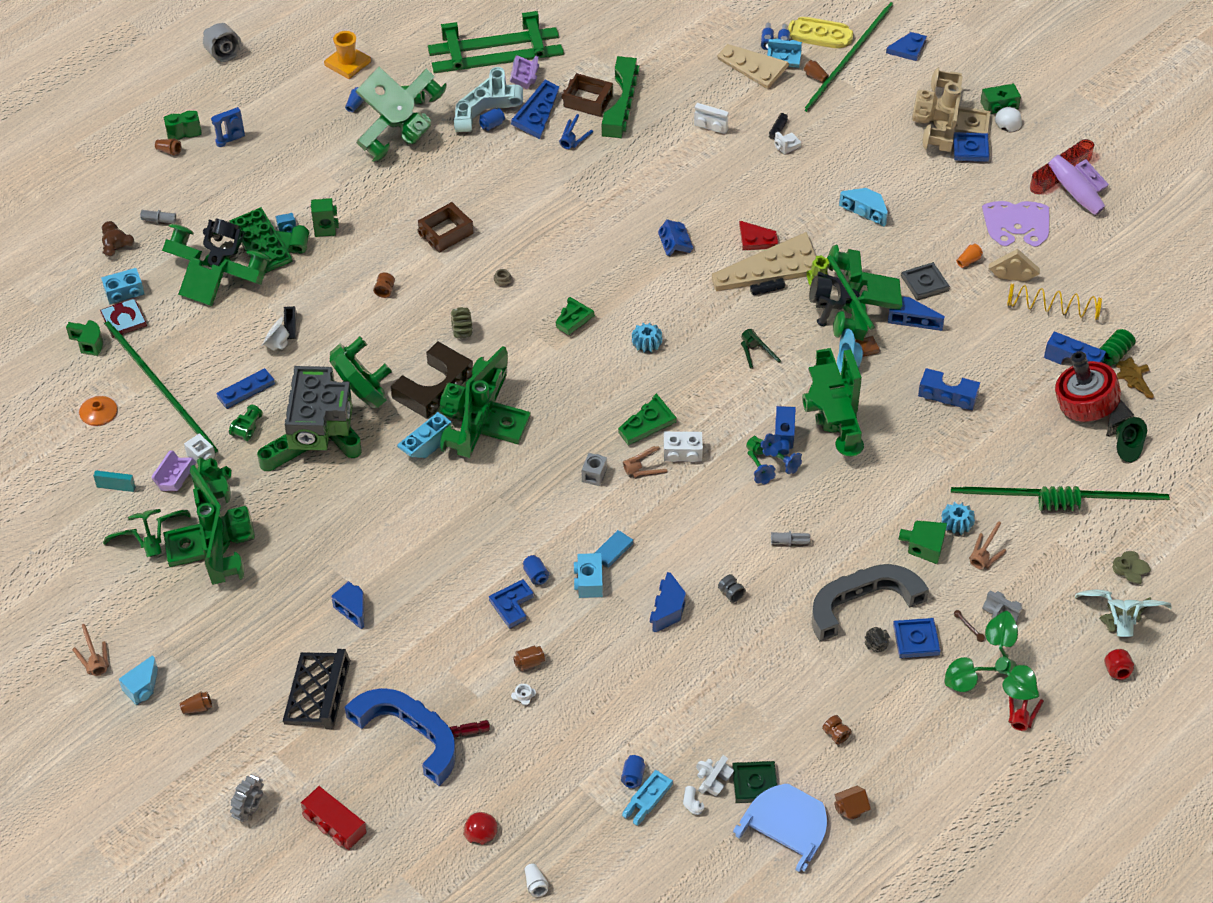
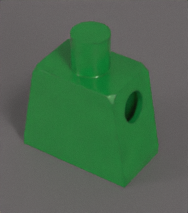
(925, 539)

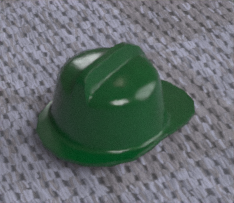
(1131, 438)

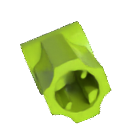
(821, 265)

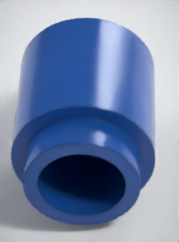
(491, 119)
(535, 570)
(633, 771)

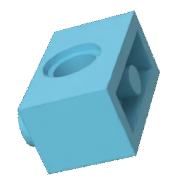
(591, 585)

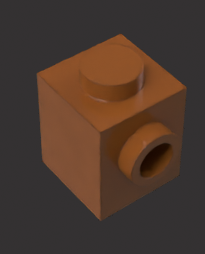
(852, 802)

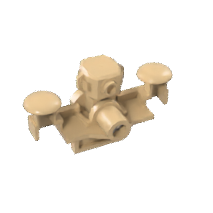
(946, 112)

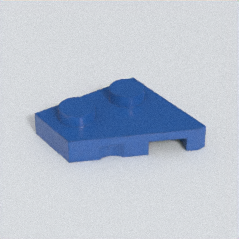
(908, 46)

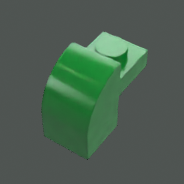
(88, 337)

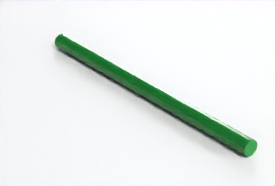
(851, 293)

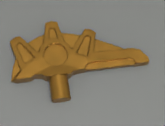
(1132, 374)

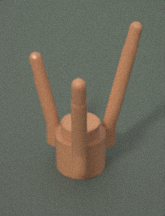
(633, 464)
(980, 557)
(97, 664)

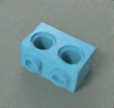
(122, 286)

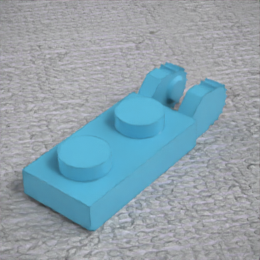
(648, 796)

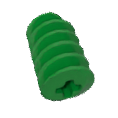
(1117, 346)
(1059, 497)

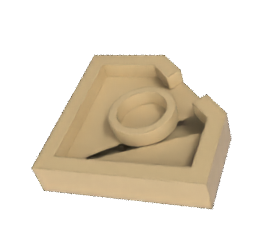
(1014, 267)

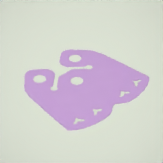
(1017, 214)

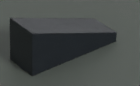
(290, 319)

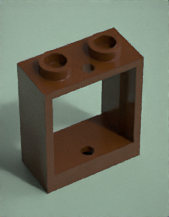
(592, 85)
(463, 227)

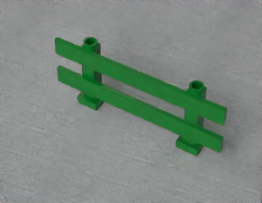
(530, 21)

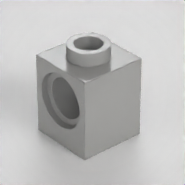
(594, 469)

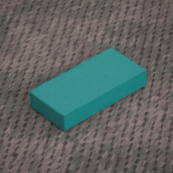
(114, 481)

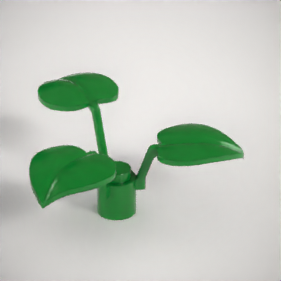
(151, 543)
(1021, 679)

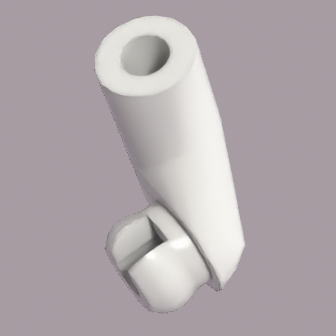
(690, 803)

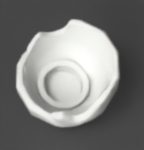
(1009, 118)

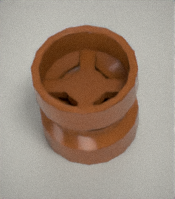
(384, 285)
(837, 729)

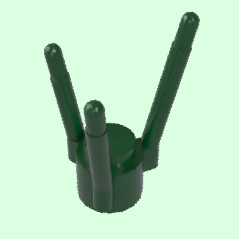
(751, 339)

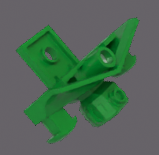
(479, 409)
(213, 533)

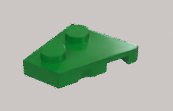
(573, 316)

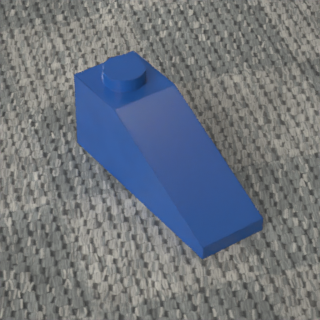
(916, 315)

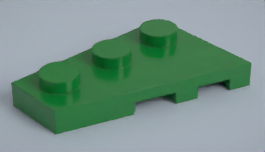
(647, 421)

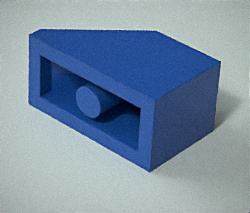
(350, 603)

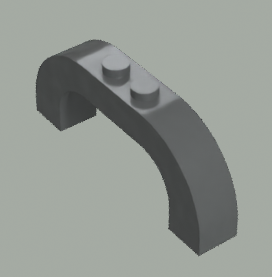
(860, 583)

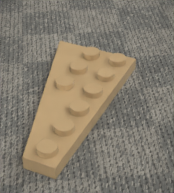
(784, 260)

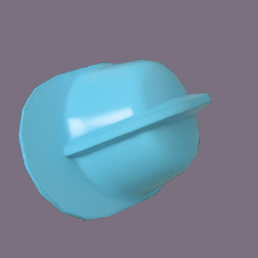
(846, 343)

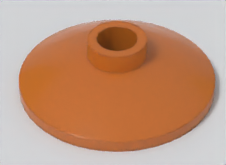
(98, 410)

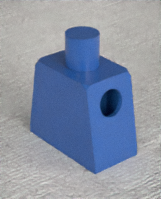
(785, 427)

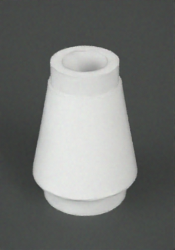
(536, 882)

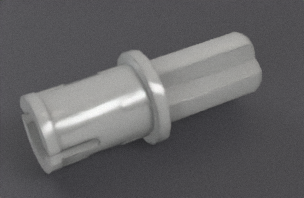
(158, 216)
(789, 538)

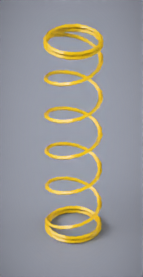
(1097, 303)

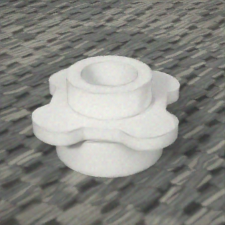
(523, 689)

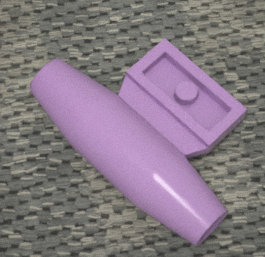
(1081, 182)

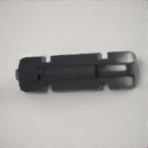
(778, 125)
(767, 286)

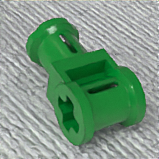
(245, 424)

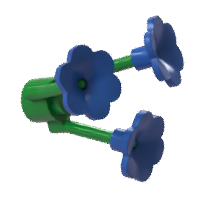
(770, 446)

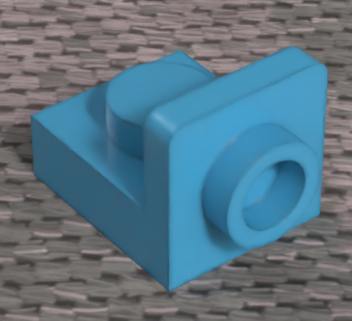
(286, 222)

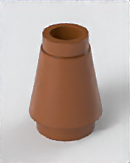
(815, 71)
(169, 146)
(196, 703)

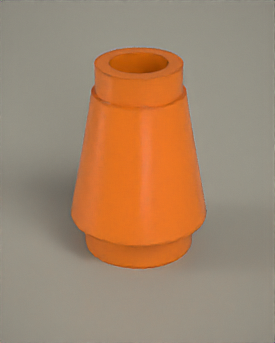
(970, 255)

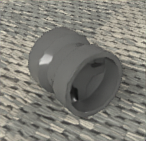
(733, 590)

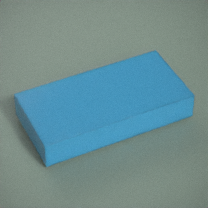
(614, 548)

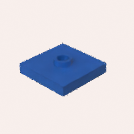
(971, 146)
(916, 638)

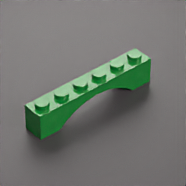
(615, 118)

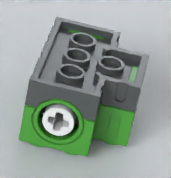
(316, 408)

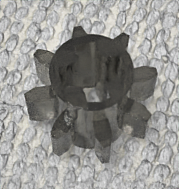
(877, 639)

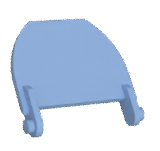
(789, 819)

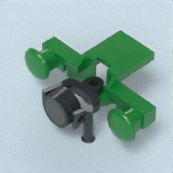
(203, 283)
(881, 292)

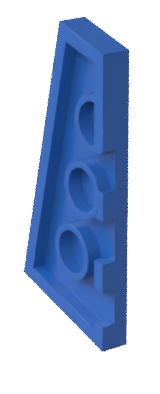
(536, 110)

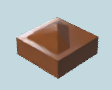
(868, 346)

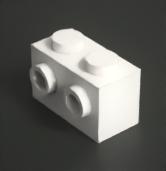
(683, 446)

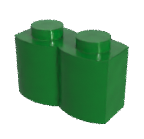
(182, 125)

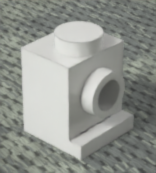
(203, 450)

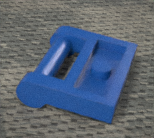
(233, 126)

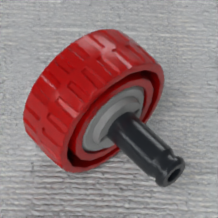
(1087, 389)

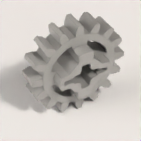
(247, 798)

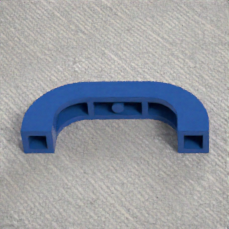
(429, 724)

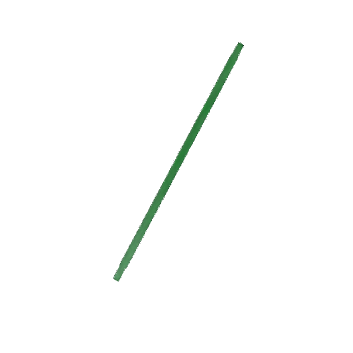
(850, 54)
(157, 382)
(1084, 493)

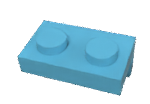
(785, 50)

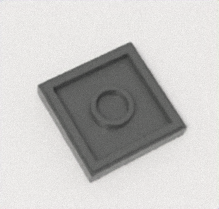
(925, 281)

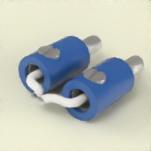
(768, 33)

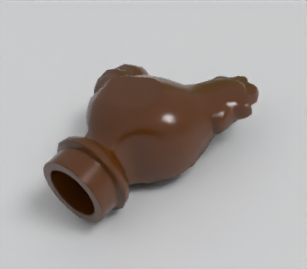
(114, 238)

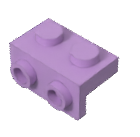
(524, 71)
(172, 472)

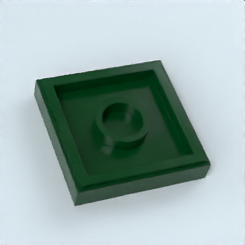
(752, 779)

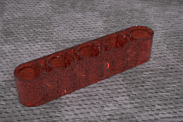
(1045, 178)

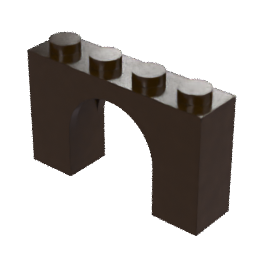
(426, 399)

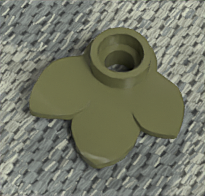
(1131, 566)

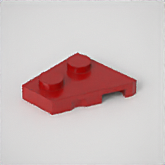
(756, 237)

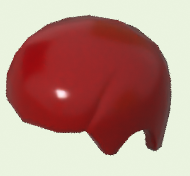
(480, 828)

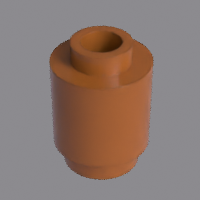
(529, 657)

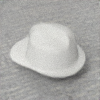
(277, 336)

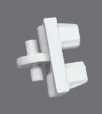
(720, 768)

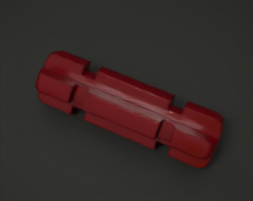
(470, 728)

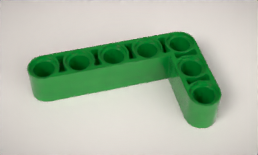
(277, 452)

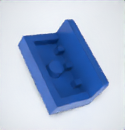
(674, 237)

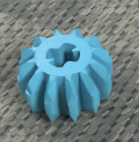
(647, 337)
(958, 518)

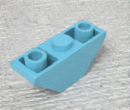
(865, 203)
(425, 438)

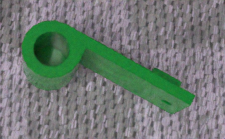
(297, 240)

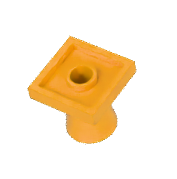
(347, 59)

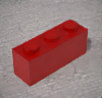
(333, 818)

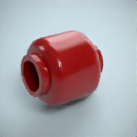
(1119, 664)

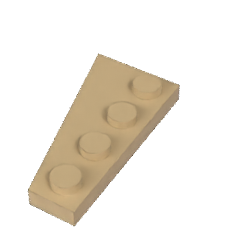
(756, 66)

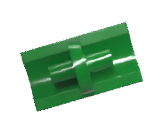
(210, 471)

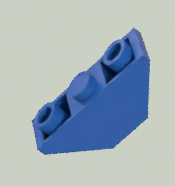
(668, 604)

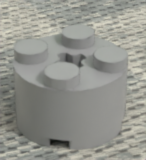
(221, 42)

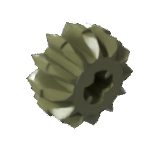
(461, 322)

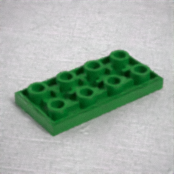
(262, 238)

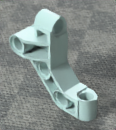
(489, 94)

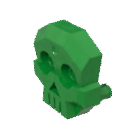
(362, 382)

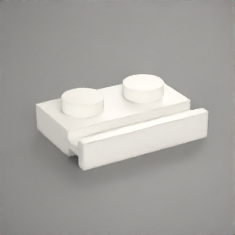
(711, 118)

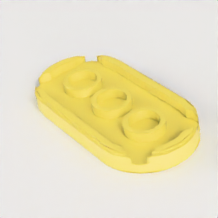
(820, 32)

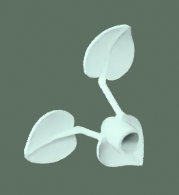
(1125, 624)

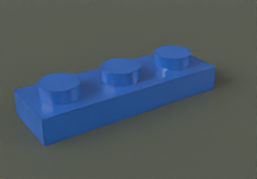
(245, 388)

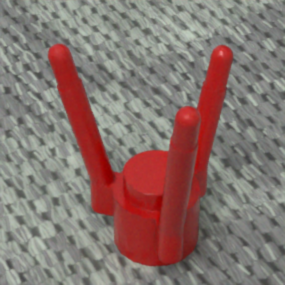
(1020, 719)

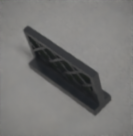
(333, 692)

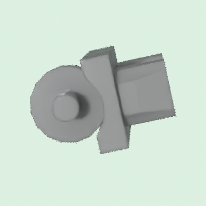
(996, 604)

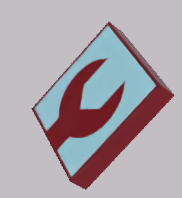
(124, 316)

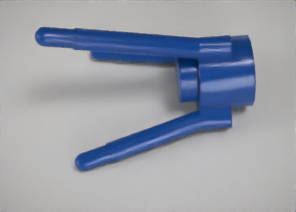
(569, 138)

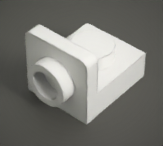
(786, 143)

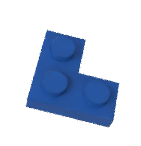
(508, 600)

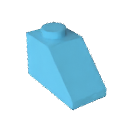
(140, 681)

